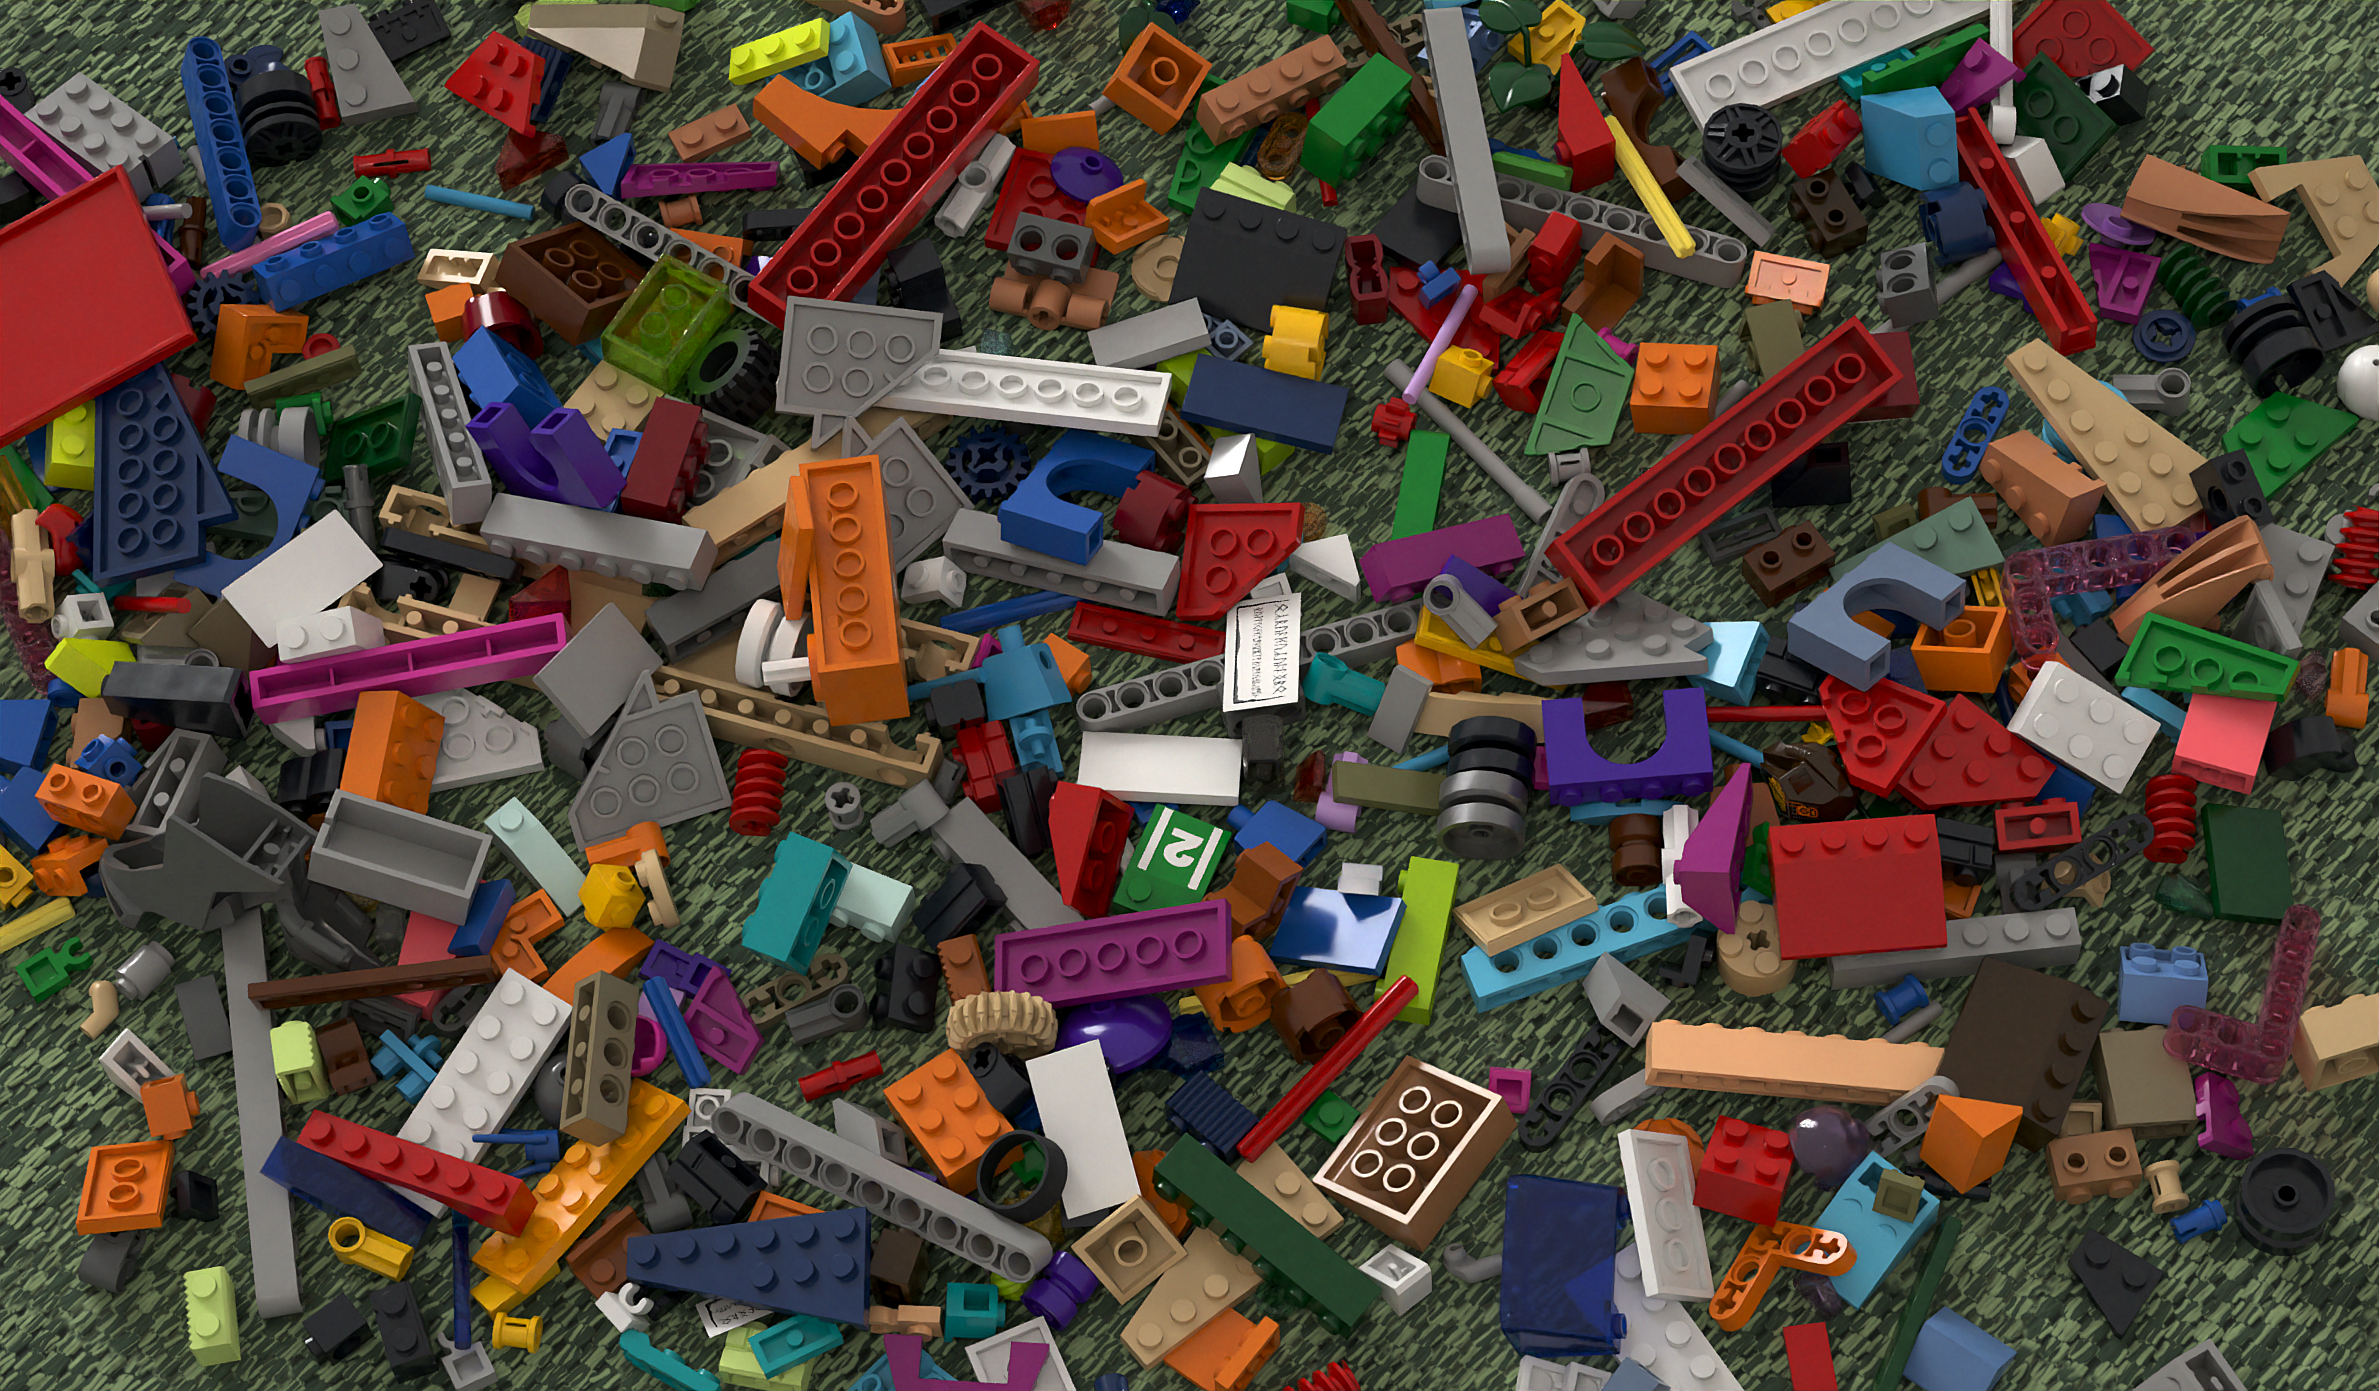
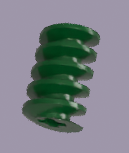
(2194, 290)

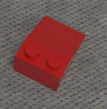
(1583, 134)
(1088, 845)

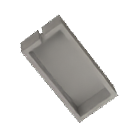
(106, 132)
(399, 857)

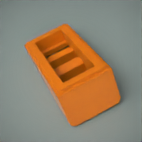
(921, 68)

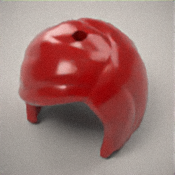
(59, 522)

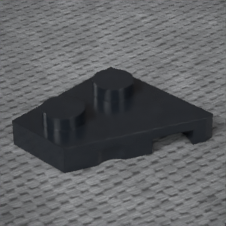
(2331, 311)
(2114, 1279)

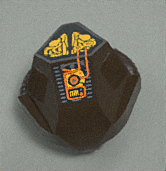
(1808, 782)

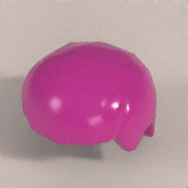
(649, 1046)

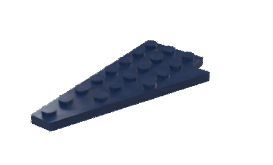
(151, 482)

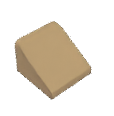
(2082, 1118)

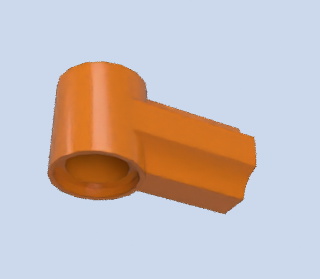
(2346, 693)
(629, 848)

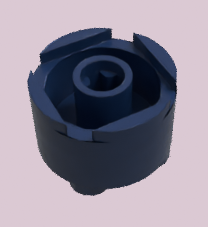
(1956, 222)

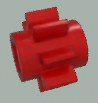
(1393, 422)

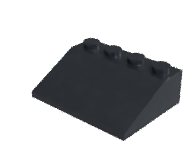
(1255, 256)

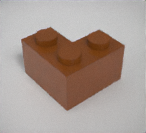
(1259, 891)

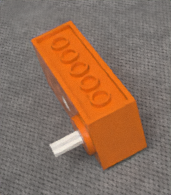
(857, 633)

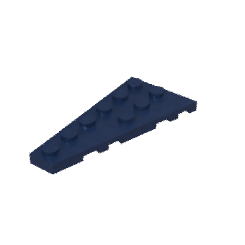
(779, 1265)

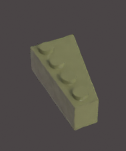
(1772, 339)

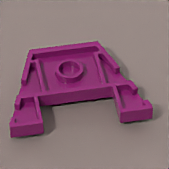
(905, 1357)

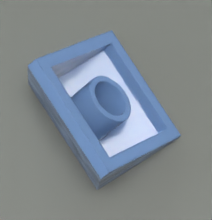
(1956, 1355)

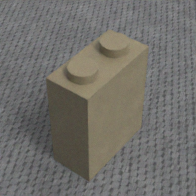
(2143, 1084)

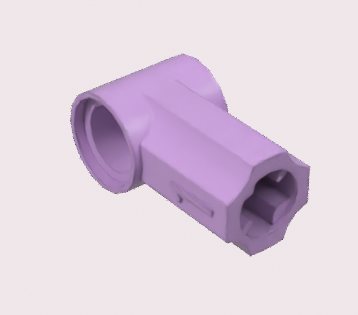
(1338, 815)

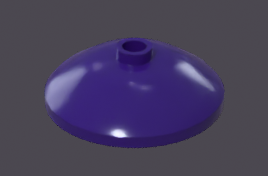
(1127, 1029)

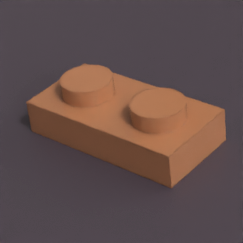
(710, 134)

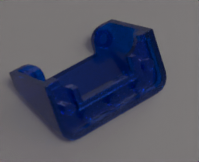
(1561, 1267)

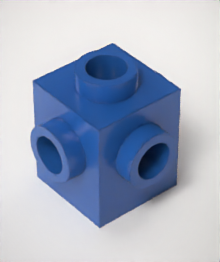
(102, 753)

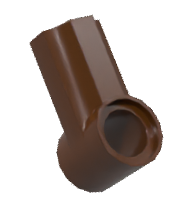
(1939, 498)

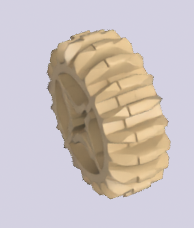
(1006, 1019)

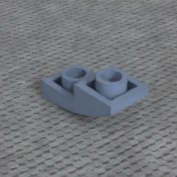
(1226, 339)

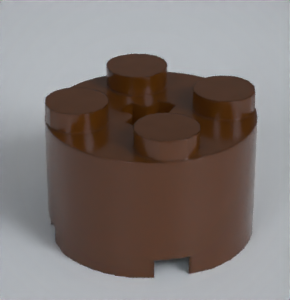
(1313, 1015)

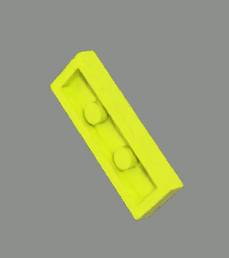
(779, 52)

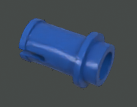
(2198, 1221)

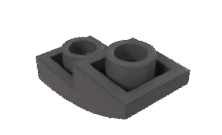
(204, 1017)

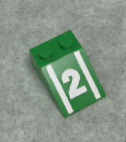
(1171, 863)

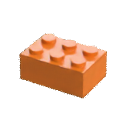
(393, 750)
(949, 1120)

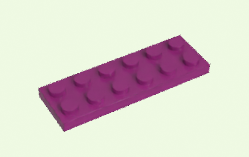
(1118, 955)

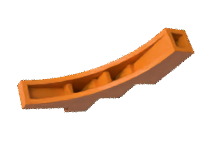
(817, 126)

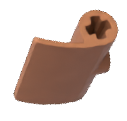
(1052, 303)

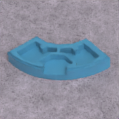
(1603, 813)

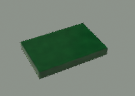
(2061, 113)
(374, 437)
(2247, 863)

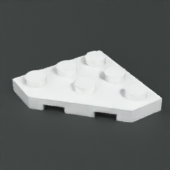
(480, 741)

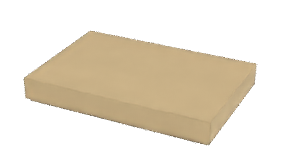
(1525, 909)

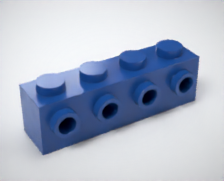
(333, 261)

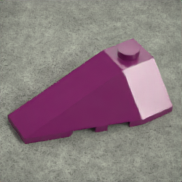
(1716, 855)

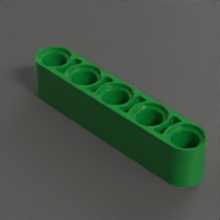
(1421, 485)

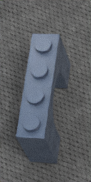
(1885, 580)

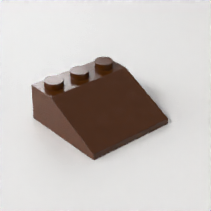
(570, 279)

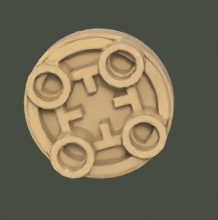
(652, 874)

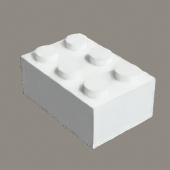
(2083, 727)

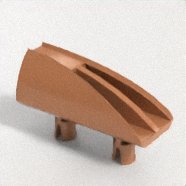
(2204, 212)
(2200, 580)

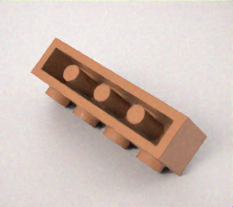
(1271, 90)

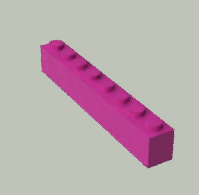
(57, 173)
(408, 667)

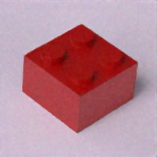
(1745, 1171)

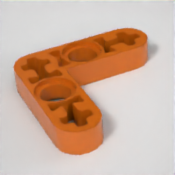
(1738, 1300)

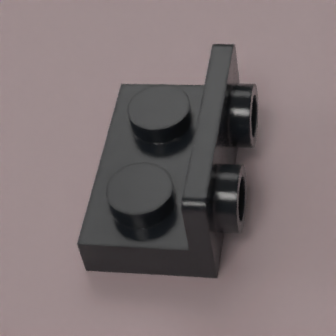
(409, 28)

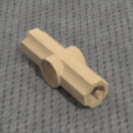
(32, 567)

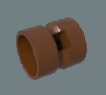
(1637, 846)

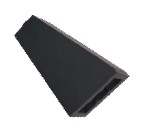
(182, 697)

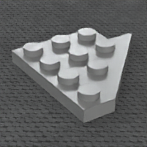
(848, 358)
(917, 486)
(1620, 642)
(651, 768)

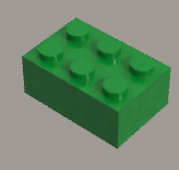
(1357, 121)

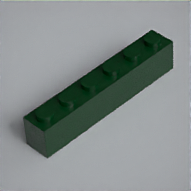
(1266, 1237)

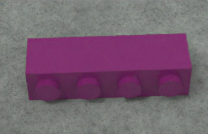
(1408, 564)

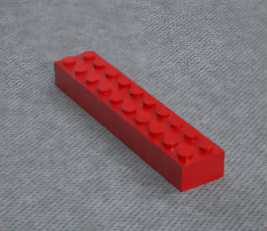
(899, 175)
(1723, 464)

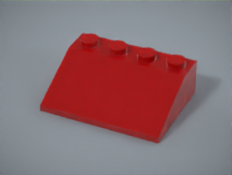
(1857, 887)

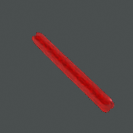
(1327, 1069)

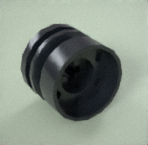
(278, 118)
(1744, 149)
(2273, 341)

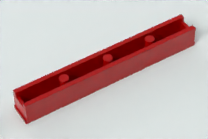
(2024, 241)

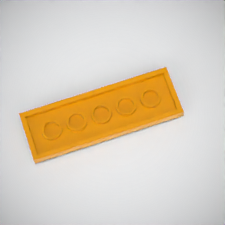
(581, 1189)

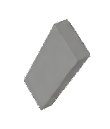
(1726, 200)

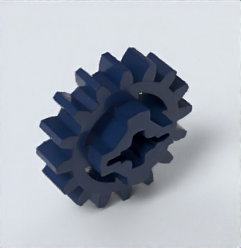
(219, 291)
(988, 464)

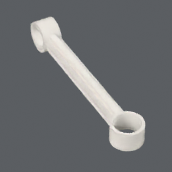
(2002, 112)

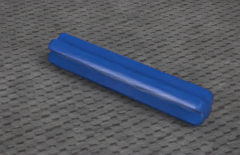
(677, 1032)

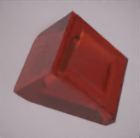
(1310, 778)

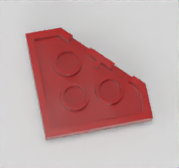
(2080, 37)
(1032, 191)
(1472, 332)
(1232, 552)
(1879, 729)
(1973, 763)

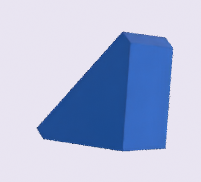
(608, 164)

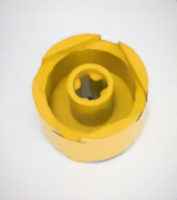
(1296, 342)

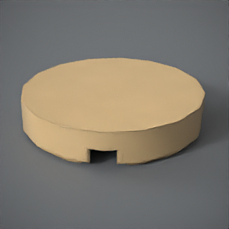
(1151, 269)

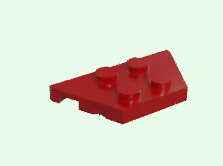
(501, 81)

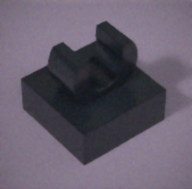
(1865, 187)
(195, 1197)

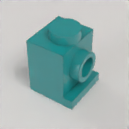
(972, 1311)

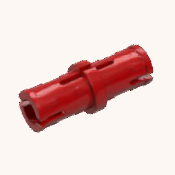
(323, 91)
(366, 165)
(840, 1076)

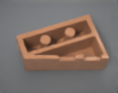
(2041, 488)

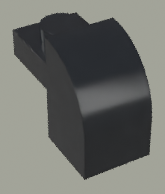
(2307, 745)

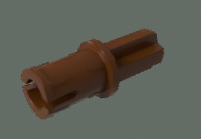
(193, 232)

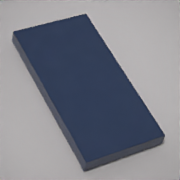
(1264, 403)

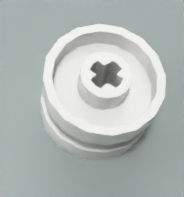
(771, 638)

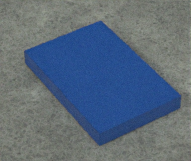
(1337, 930)

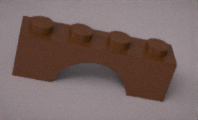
(1633, 97)

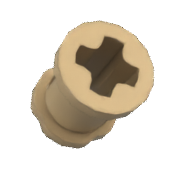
(2166, 1186)

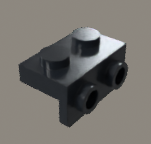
(905, 989)

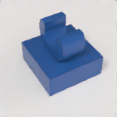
(1436, 285)

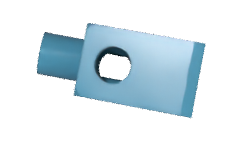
(1732, 660)

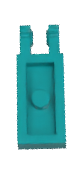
(665, 1365)

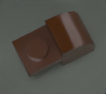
(345, 1055)

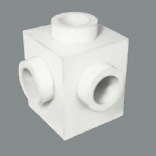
(82, 618)

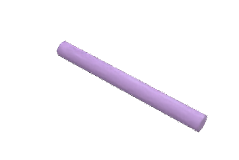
(1440, 344)

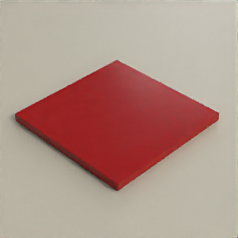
(81, 303)

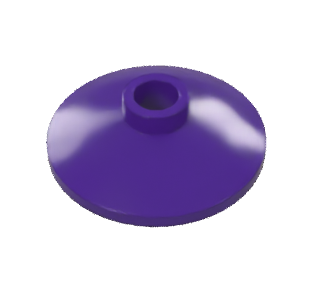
(1084, 173)

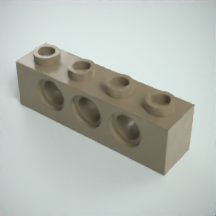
(599, 1058)

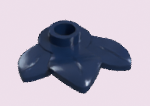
(254, 61)

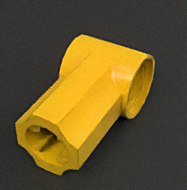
(372, 1250)

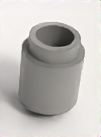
(144, 971)

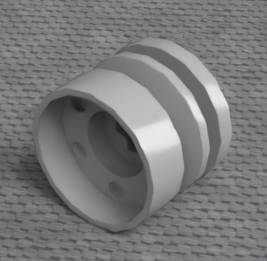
(293, 437)

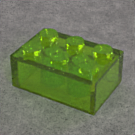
(665, 323)

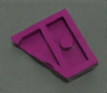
(1978, 78)
(2122, 281)
(2225, 1128)

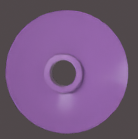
(2113, 229)

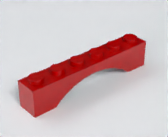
(471, 1189)

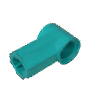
(1332, 681)

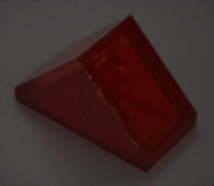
(528, 157)
(543, 597)
(1607, 704)

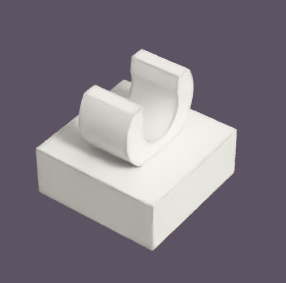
(621, 1310)

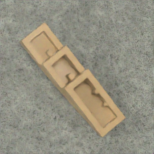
(456, 267)
(1446, 710)

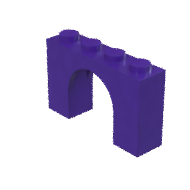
(552, 462)
(1581, 775)

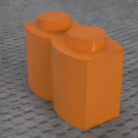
(1446, 671)

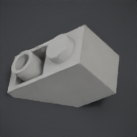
(1623, 999)
(870, 1131)

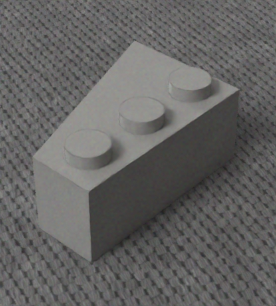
(361, 71)
(2298, 570)
(172, 783)

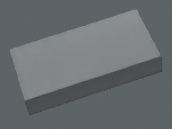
(1400, 709)

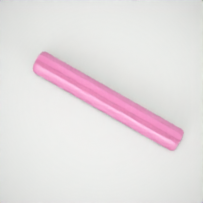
(290, 239)

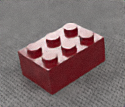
(667, 462)

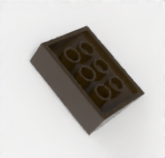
(2023, 1045)

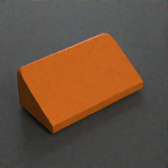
(1060, 131)

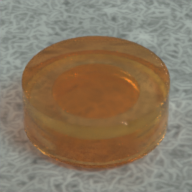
(1314, 522)

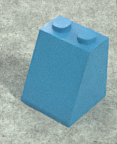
(1910, 137)

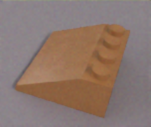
(1416, 1151)

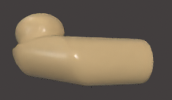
(104, 1006)

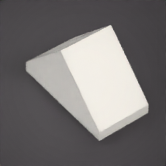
(2033, 167)
(1329, 565)
(132, 1063)
(1400, 1276)

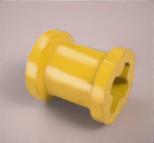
(517, 1332)

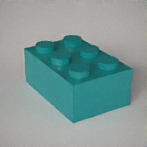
(796, 903)

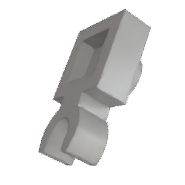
(467, 1368)

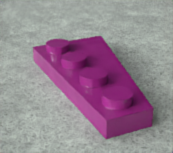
(681, 178)

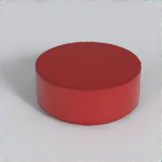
(318, 345)

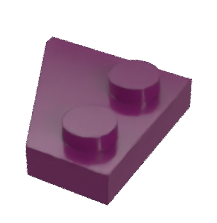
(723, 1024)

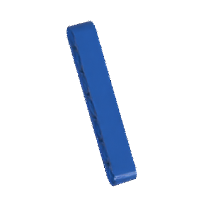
(220, 144)

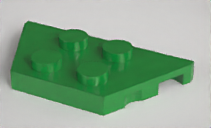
(1581, 395)
(2286, 437)

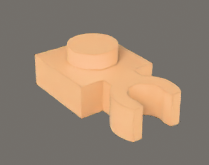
(908, 1320)

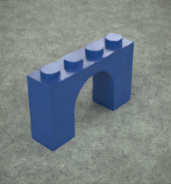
(1075, 463)
(290, 487)

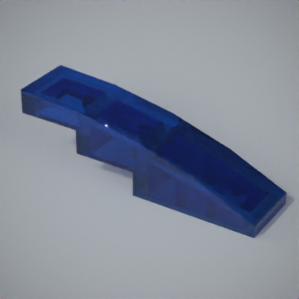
(344, 1192)

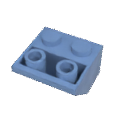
(2159, 981)

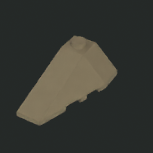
(629, 38)

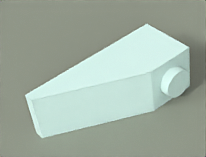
(536, 854)

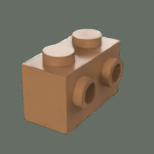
(1537, 615)
(2093, 1166)

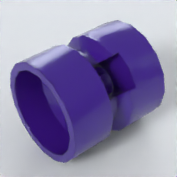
(1063, 1285)

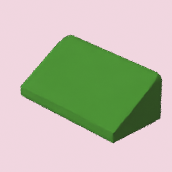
(1533, 170)

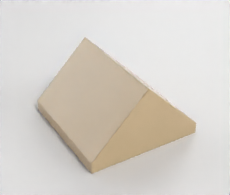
(1130, 1248)

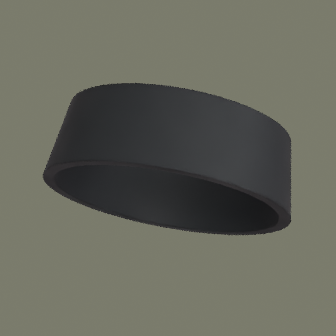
(1047, 1191)

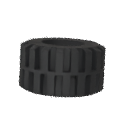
(735, 375)

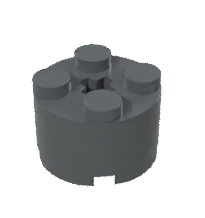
(568, 747)

